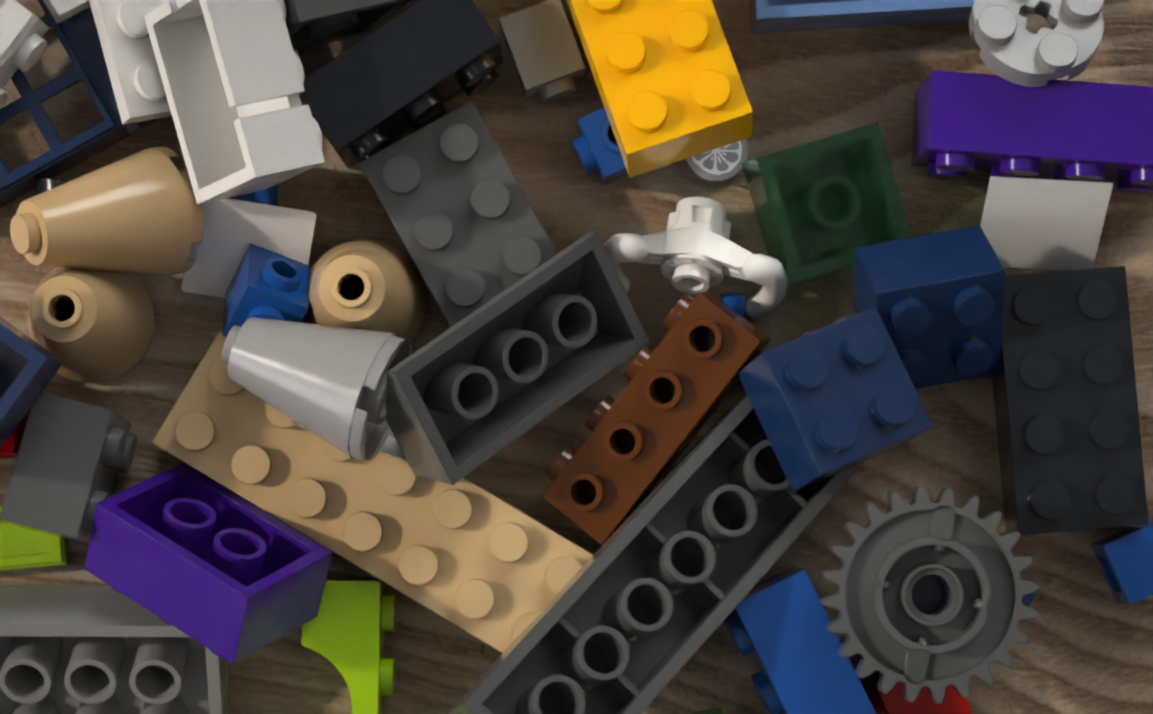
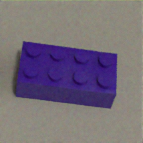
(1026, 131)

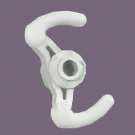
(698, 254)

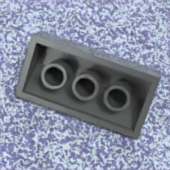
(512, 362)

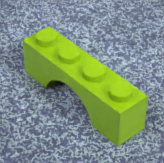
(352, 638)

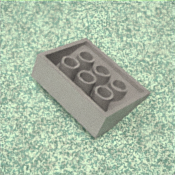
(101, 656)

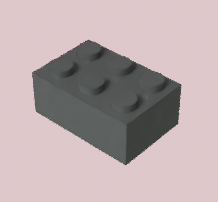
(459, 211)

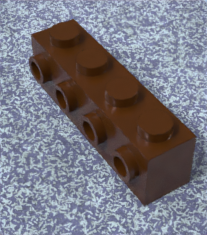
(655, 415)

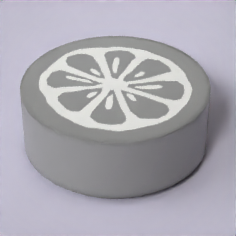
(719, 164)

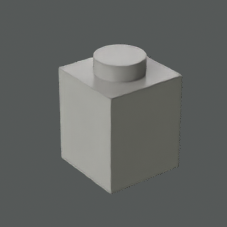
(543, 50)

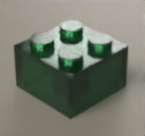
(826, 201)

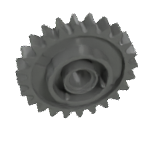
(978, 604)

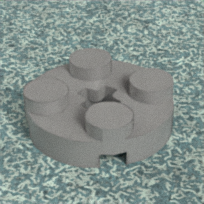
(1040, 57)

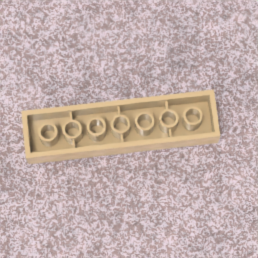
(428, 539)

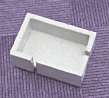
(234, 94)

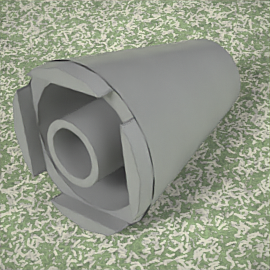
(319, 377)

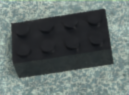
(1068, 404)

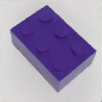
(207, 561)

